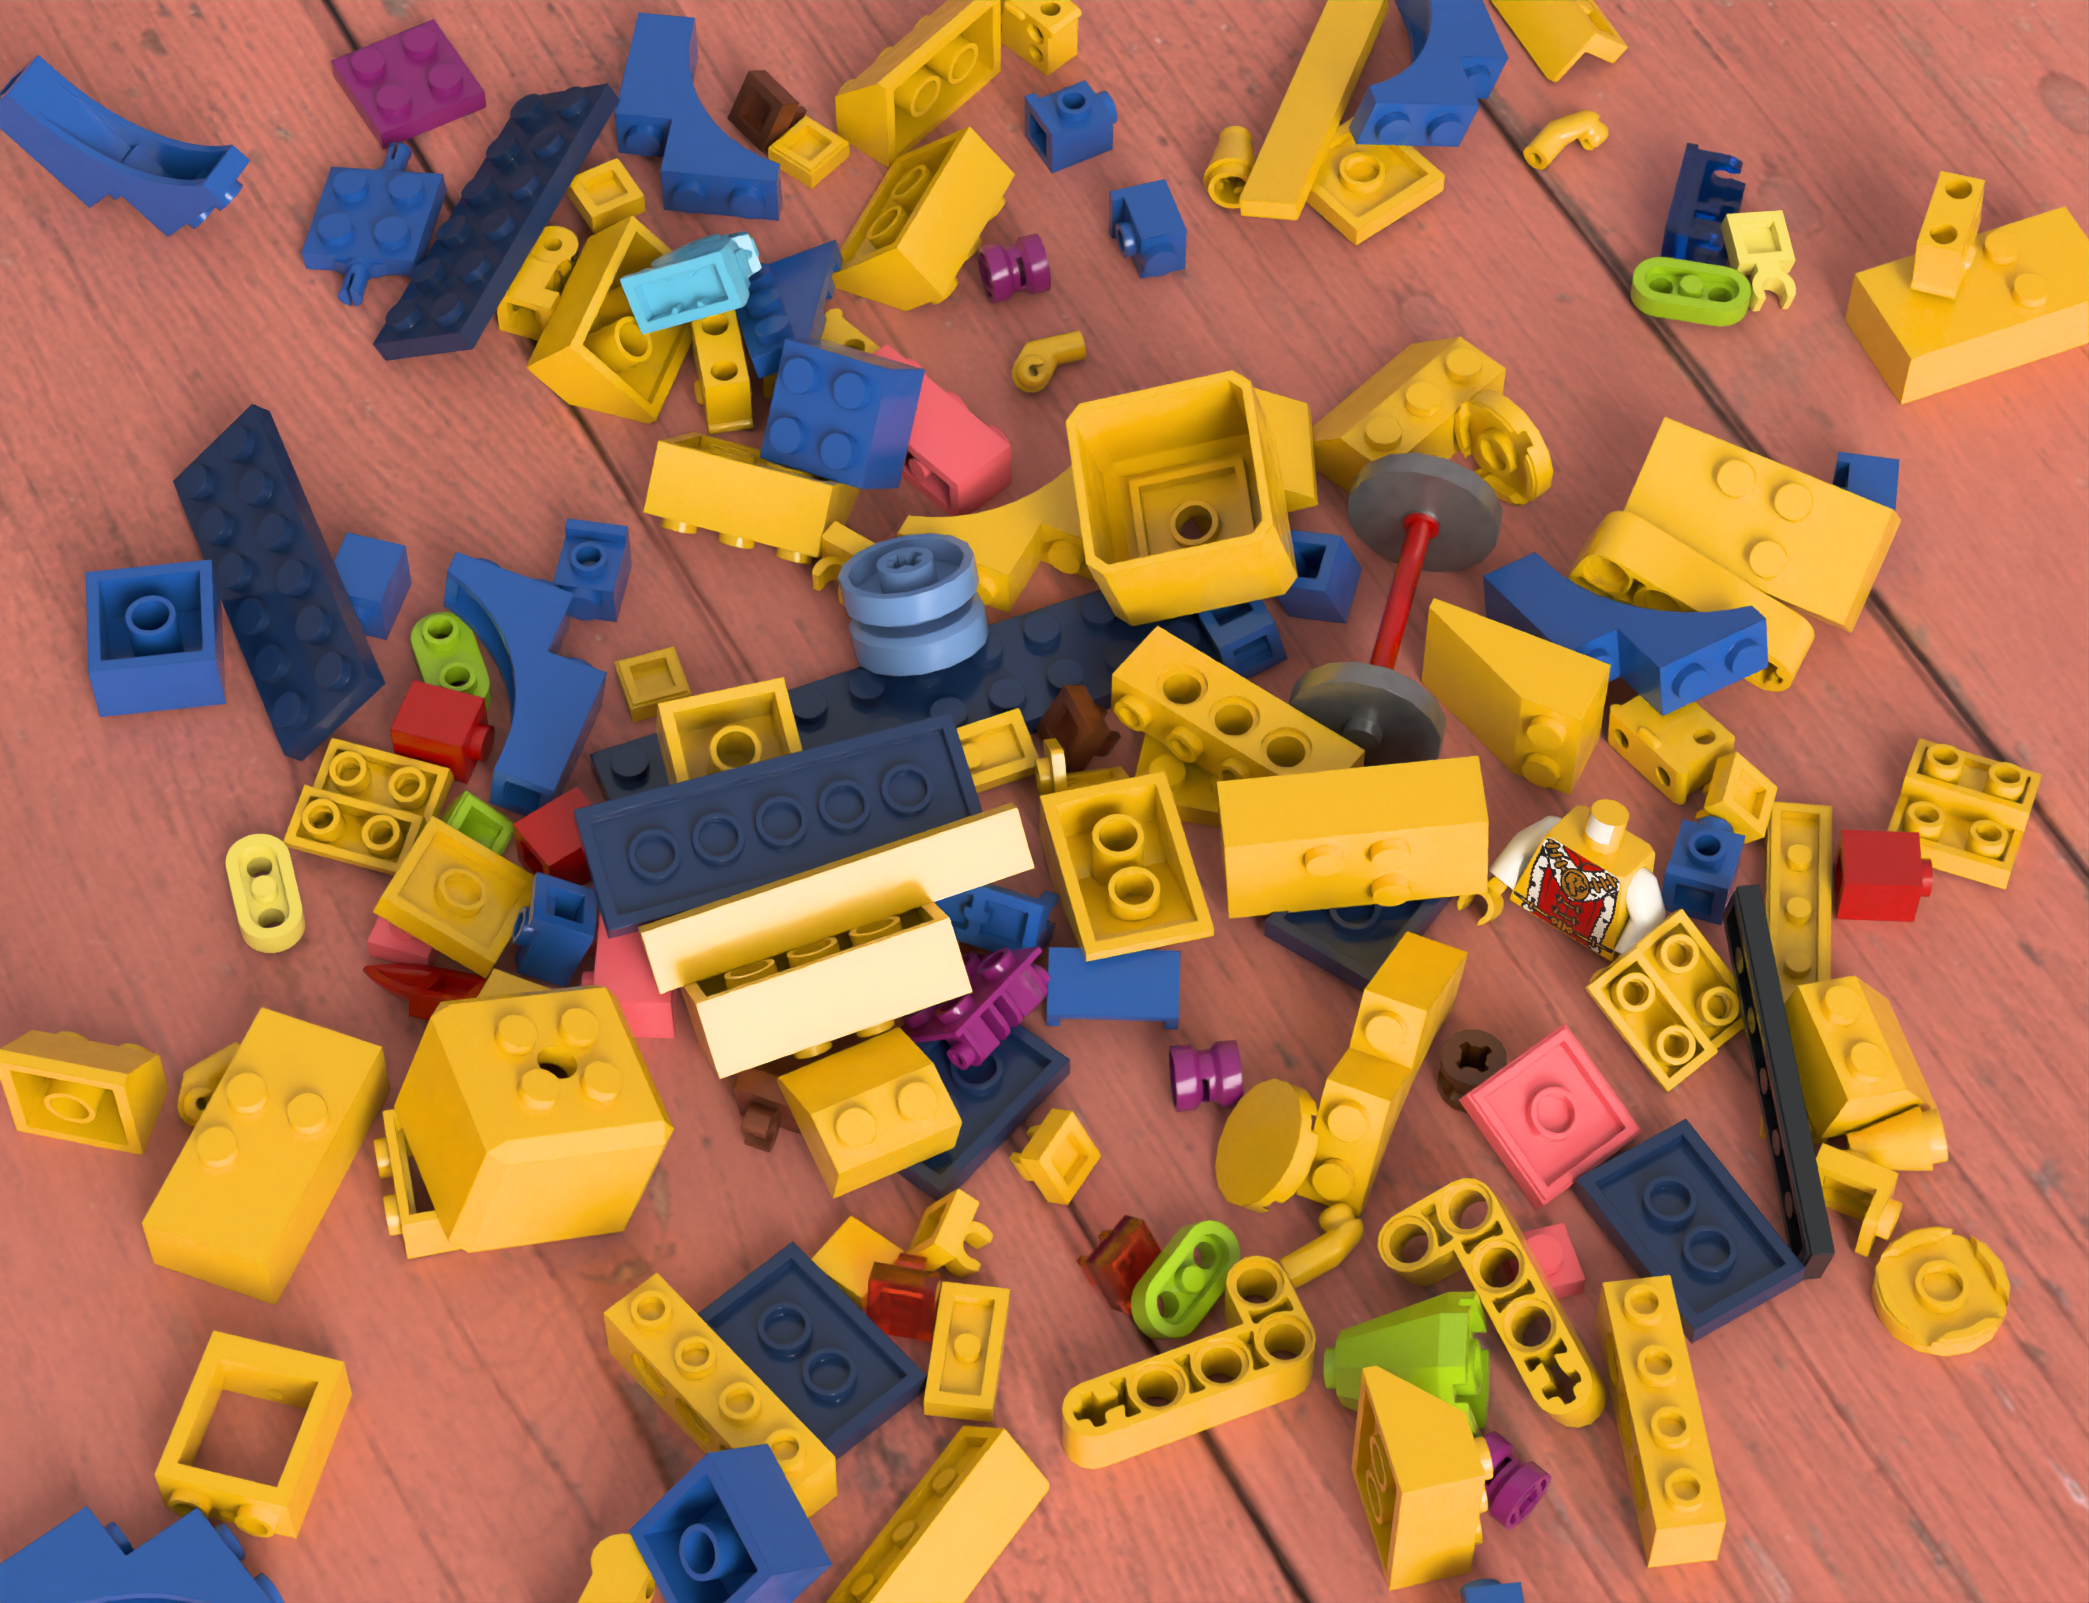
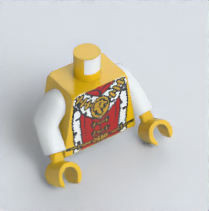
(1581, 878)

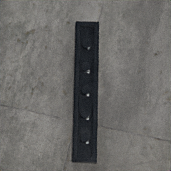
(1777, 1081)

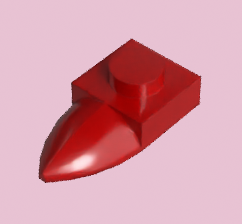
(424, 985)

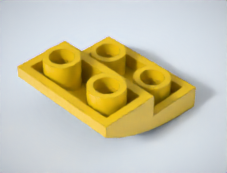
(367, 806)
(1966, 811)
(1670, 999)

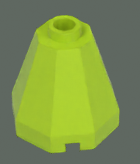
(1423, 1345)

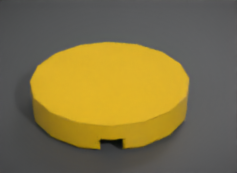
(1504, 446)
(1267, 1145)
(1940, 1291)

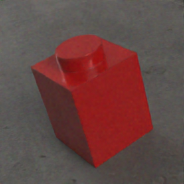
(443, 729)
(550, 842)
(1880, 875)

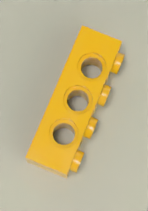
(1217, 705)
(712, 1389)
(1660, 1421)

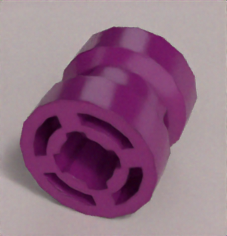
(1014, 268)
(1205, 1075)
(1514, 1485)

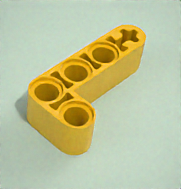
(1652, 570)
(1509, 1307)
(1107, 1414)

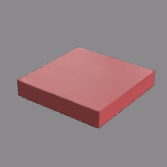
(1550, 1116)

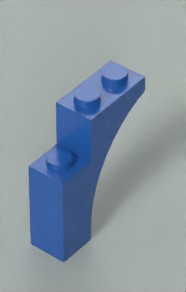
(1451, 66)
(666, 119)
(107, 155)
(1659, 653)
(548, 695)
(98, 1565)

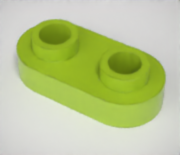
(1690, 291)
(452, 658)
(1182, 1284)

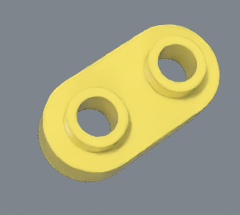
(267, 897)

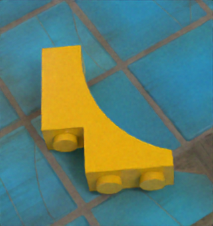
(1016, 538)
(1371, 1081)

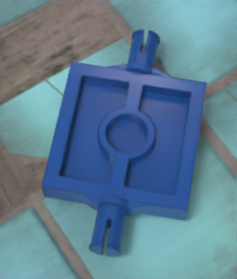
(374, 222)

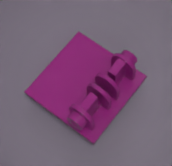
(1001, 995)

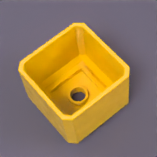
(1154, 463)
(532, 1117)

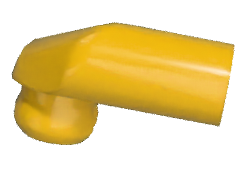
(1562, 131)
(1042, 356)
(200, 1083)
(1327, 1251)

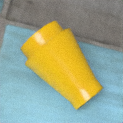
(1230, 166)
(1904, 1141)

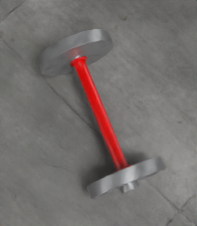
(1424, 518)

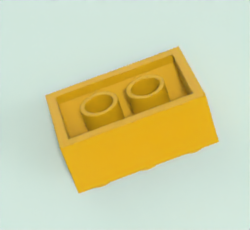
(921, 79)
(924, 222)
(592, 340)
(1404, 408)
(743, 496)
(1418, 1480)

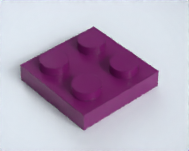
(408, 83)

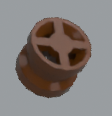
(1471, 1048)

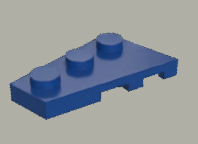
(787, 303)

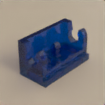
(1701, 206)

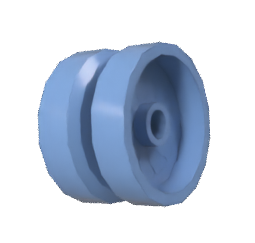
(913, 604)

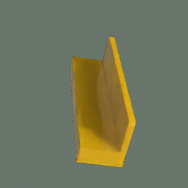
(1561, 32)
(949, 1524)

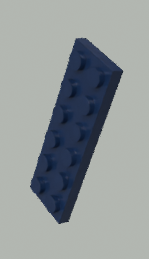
(496, 223)
(278, 583)
(770, 820)

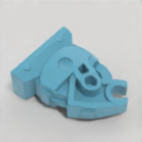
(693, 281)

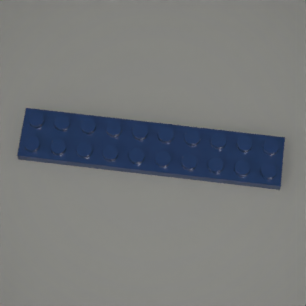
(1017, 667)

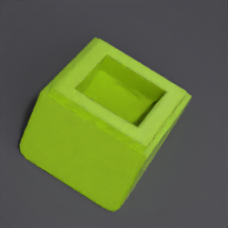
(479, 822)

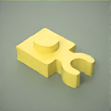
(1761, 249)

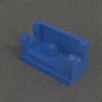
(1000, 917)
(1114, 988)

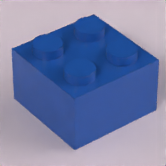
(842, 413)
(155, 638)
(731, 1533)

